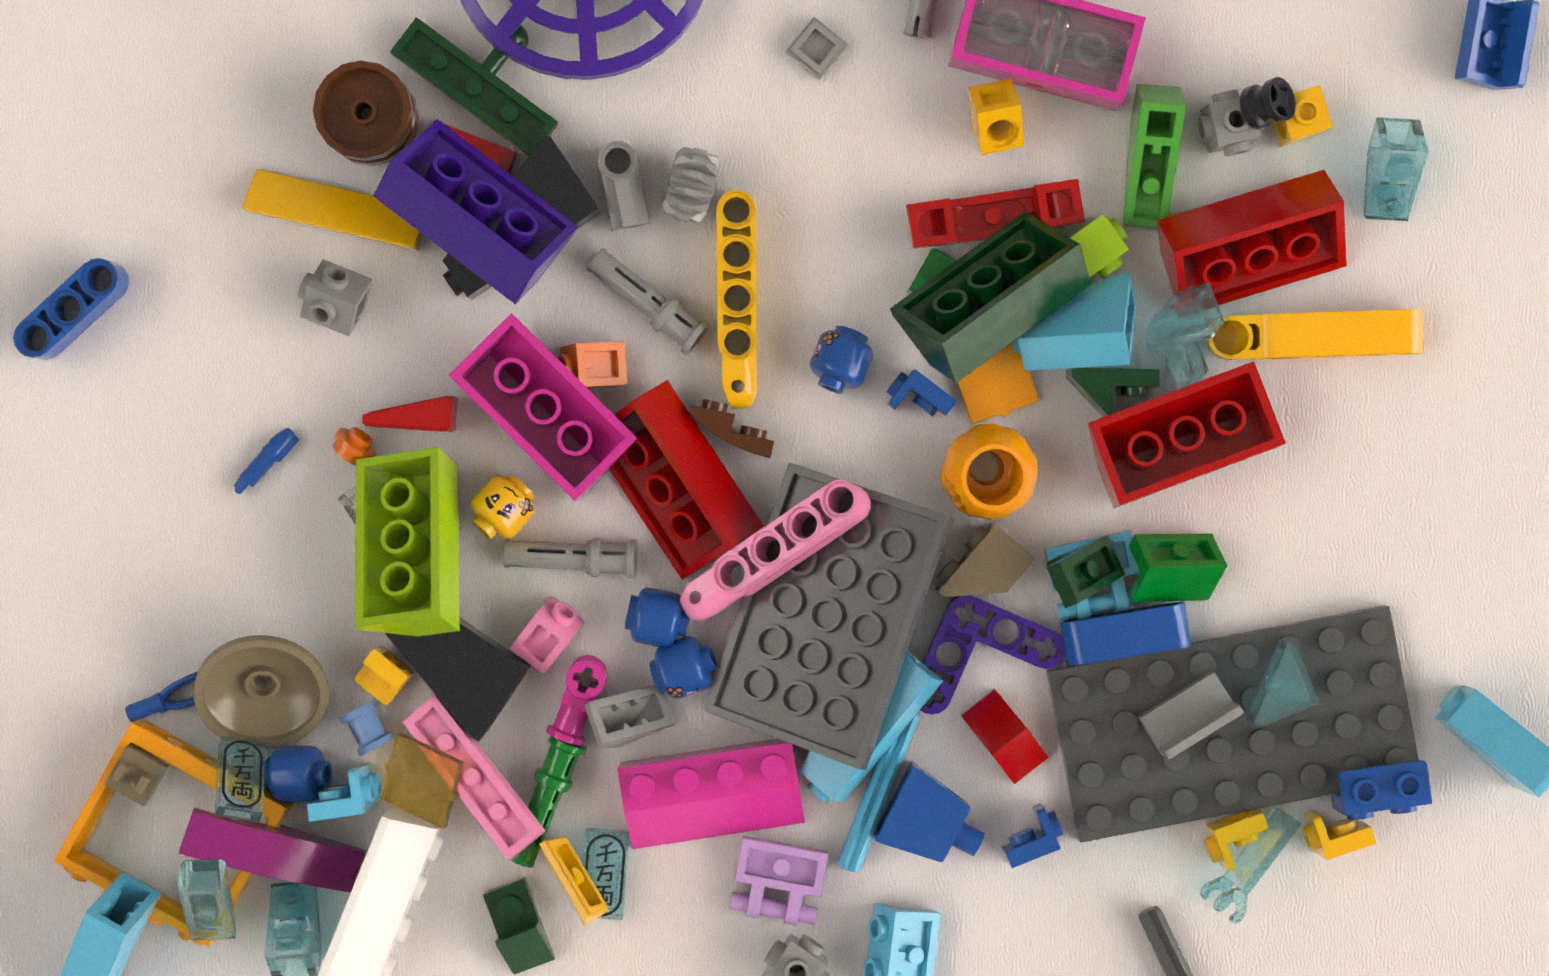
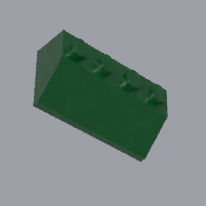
(992, 295)

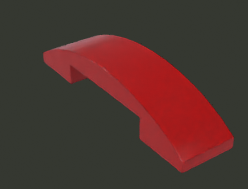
(980, 216)

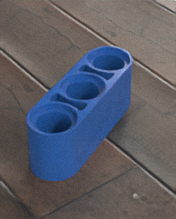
(51, 316)
(1126, 633)

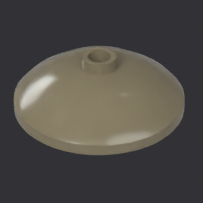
(260, 709)

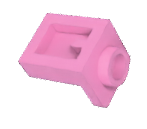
(547, 634)

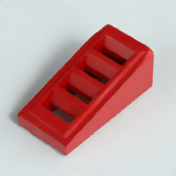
(427, 415)

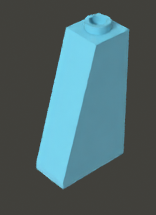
(837, 780)
(111, 929)

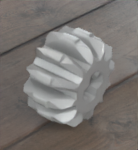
(690, 185)

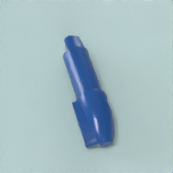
(272, 452)

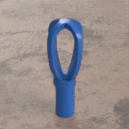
(159, 701)

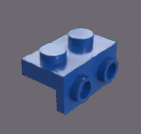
(1497, 43)
(1382, 787)

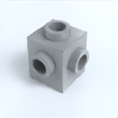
(1217, 130)
(334, 297)
(796, 952)

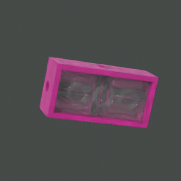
(1051, 47)

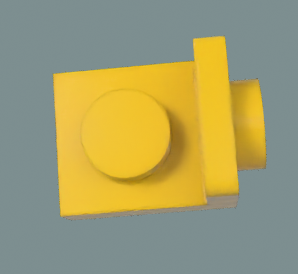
(383, 675)
(1238, 828)
(1342, 839)

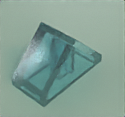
(1283, 688)

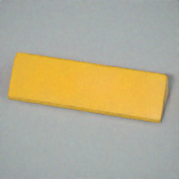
(328, 209)

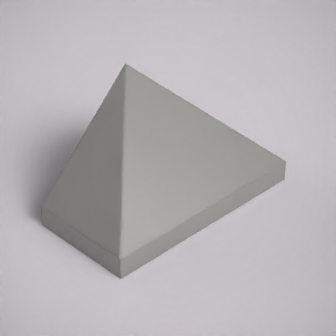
(628, 716)

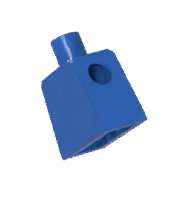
(927, 818)

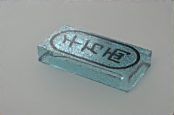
(240, 778)
(607, 866)

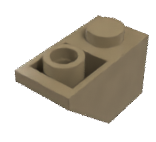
(988, 566)

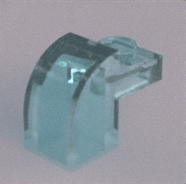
(1178, 328)

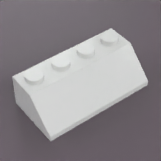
(382, 896)

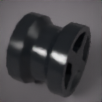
(1267, 103)

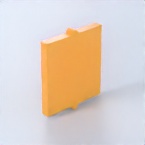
(997, 386)

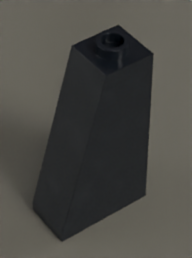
(555, 182)
(466, 673)

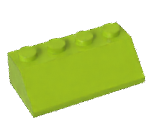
(407, 543)

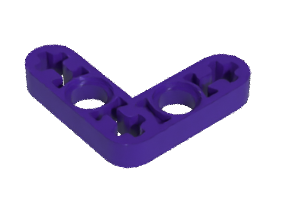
(966, 638)

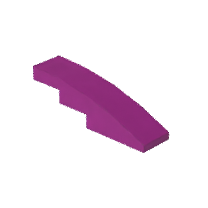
(272, 851)

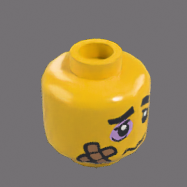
(502, 507)

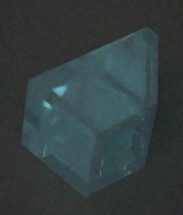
(1393, 168)
(293, 931)

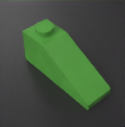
(1152, 153)

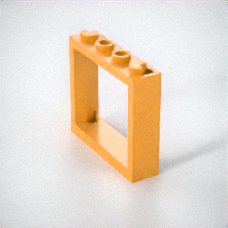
(183, 756)

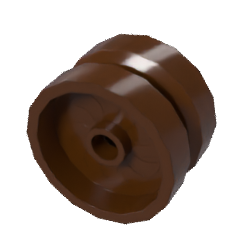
(343, 98)

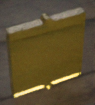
(422, 780)

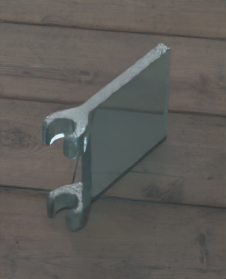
(1251, 864)

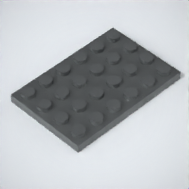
(829, 637)

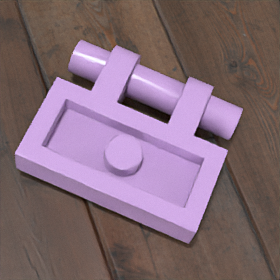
(782, 868)

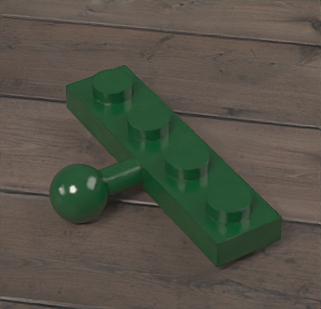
(475, 84)

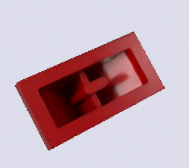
(1004, 736)

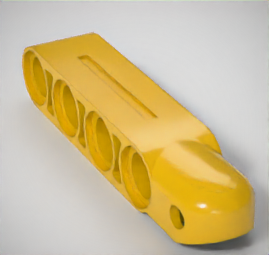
(1319, 335)
(744, 366)

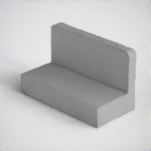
(1189, 715)

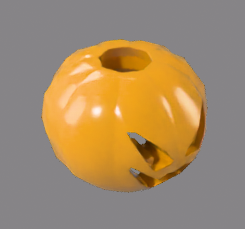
(1010, 486)

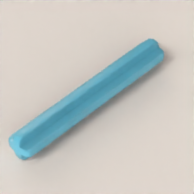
(874, 801)

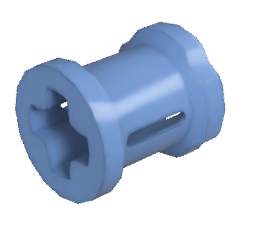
(366, 727)

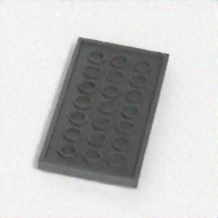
(1128, 787)

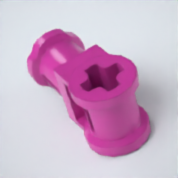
(572, 713)

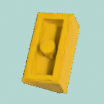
(573, 879)

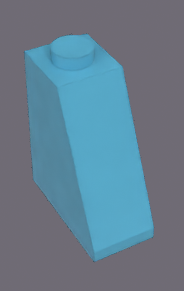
(1085, 331)
(1496, 739)

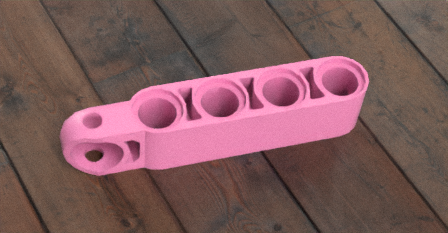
(715, 586)

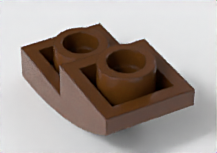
(715, 418)

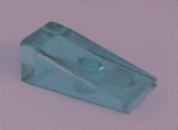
(206, 899)

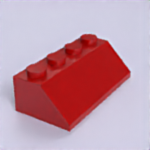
(1257, 239)
(1184, 434)
(680, 483)

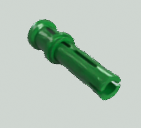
(551, 781)

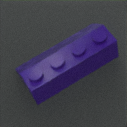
(474, 210)

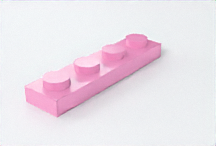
(481, 783)

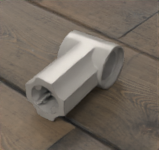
(624, 190)

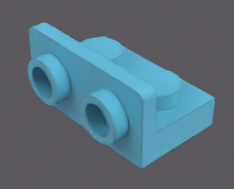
(349, 798)
(902, 941)

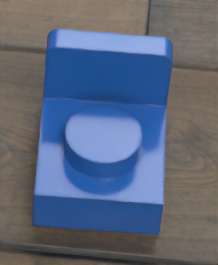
(928, 395)
(1027, 845)

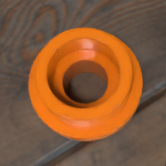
(353, 444)

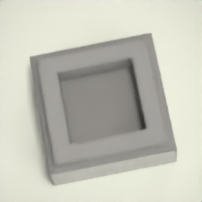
(816, 48)

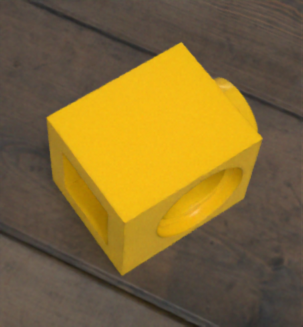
(996, 116)
(1309, 120)

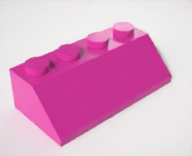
(543, 407)
(710, 792)

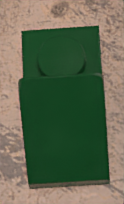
(1099, 384)
(1085, 570)
(518, 926)

